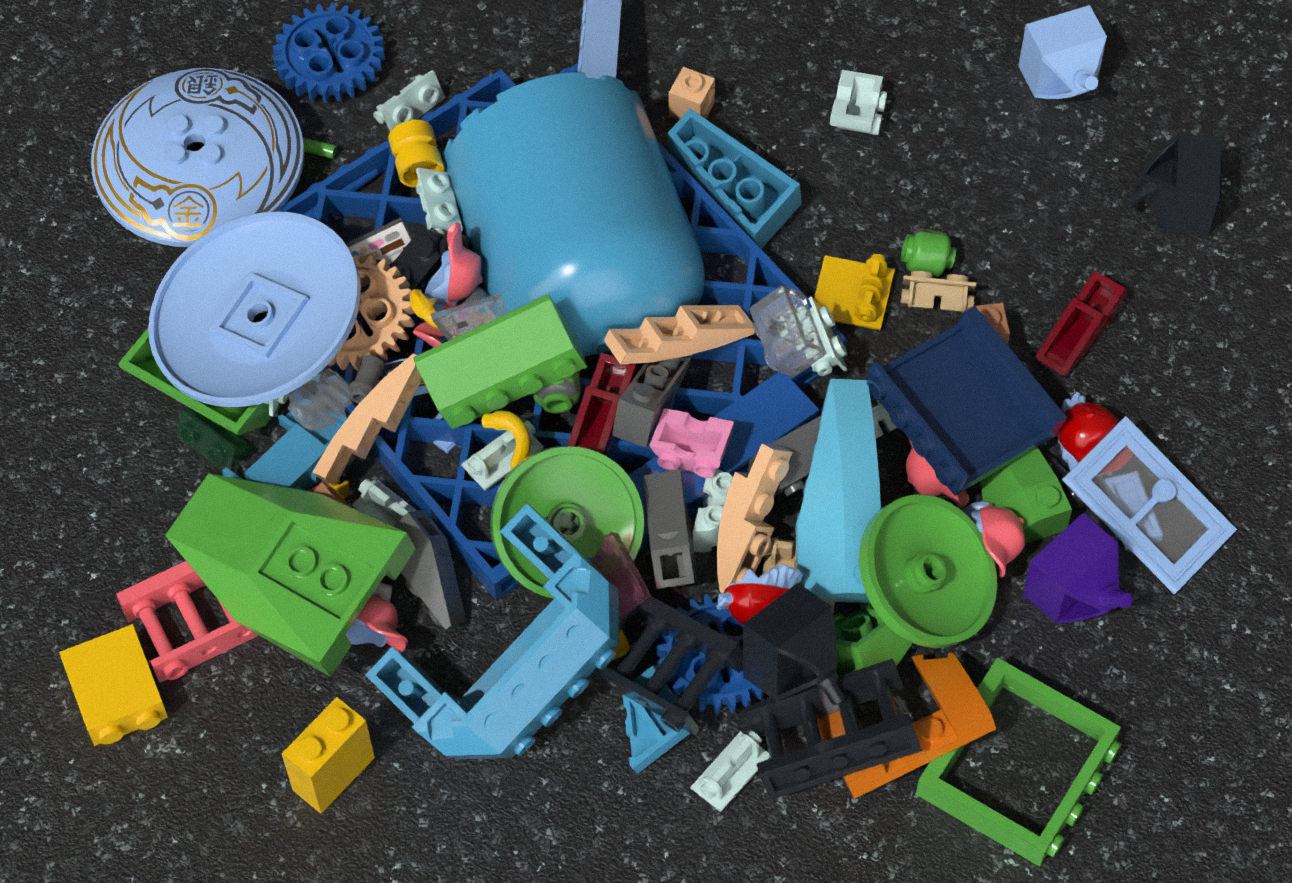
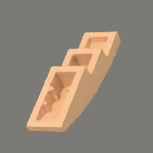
(689, 332)
(379, 409)

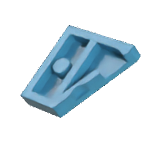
(646, 731)

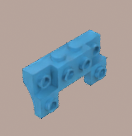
(292, 457)

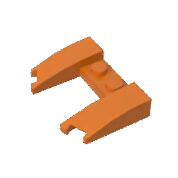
(959, 721)

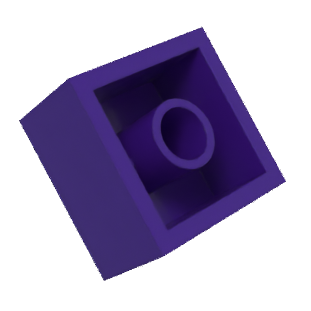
(1076, 574)

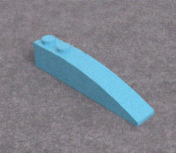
(839, 495)

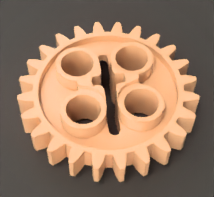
(388, 294)

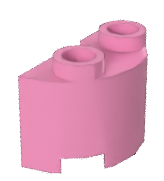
(690, 443)

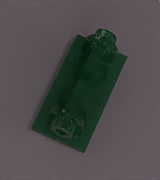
(203, 437)

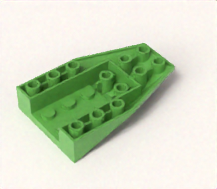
(288, 561)

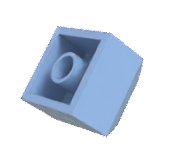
(1063, 54)

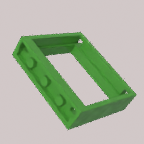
(993, 824)

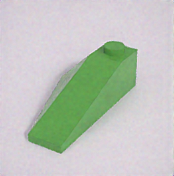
(865, 640)

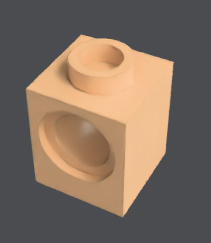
(692, 92)

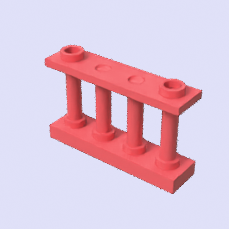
(176, 586)

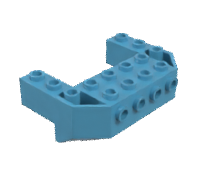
(533, 673)

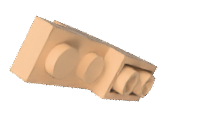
(742, 532)

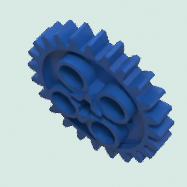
(348, 40)
(717, 691)

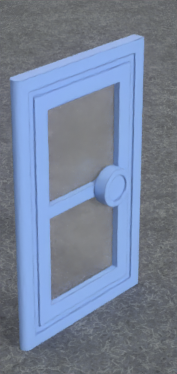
(1149, 505)

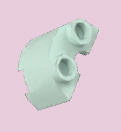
(857, 103)
(709, 517)

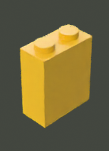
(113, 685)
(328, 755)

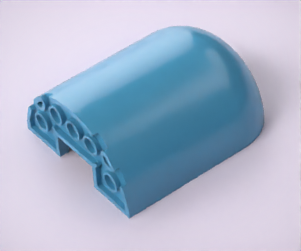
(574, 204)

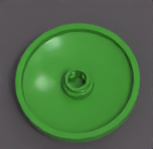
(576, 493)
(927, 571)

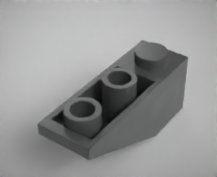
(647, 397)
(669, 530)
(431, 570)

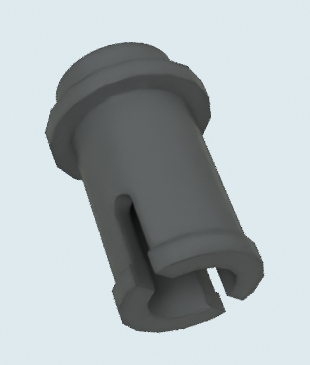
(366, 378)

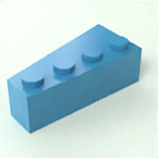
(735, 177)

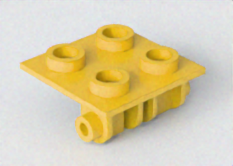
(855, 290)

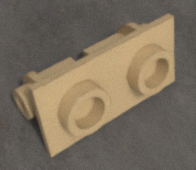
(924, 288)

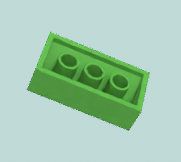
(500, 361)
(239, 420)

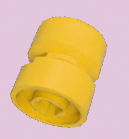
(414, 148)

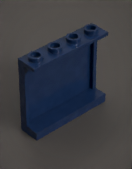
(965, 402)

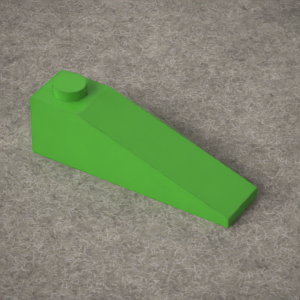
(1030, 492)

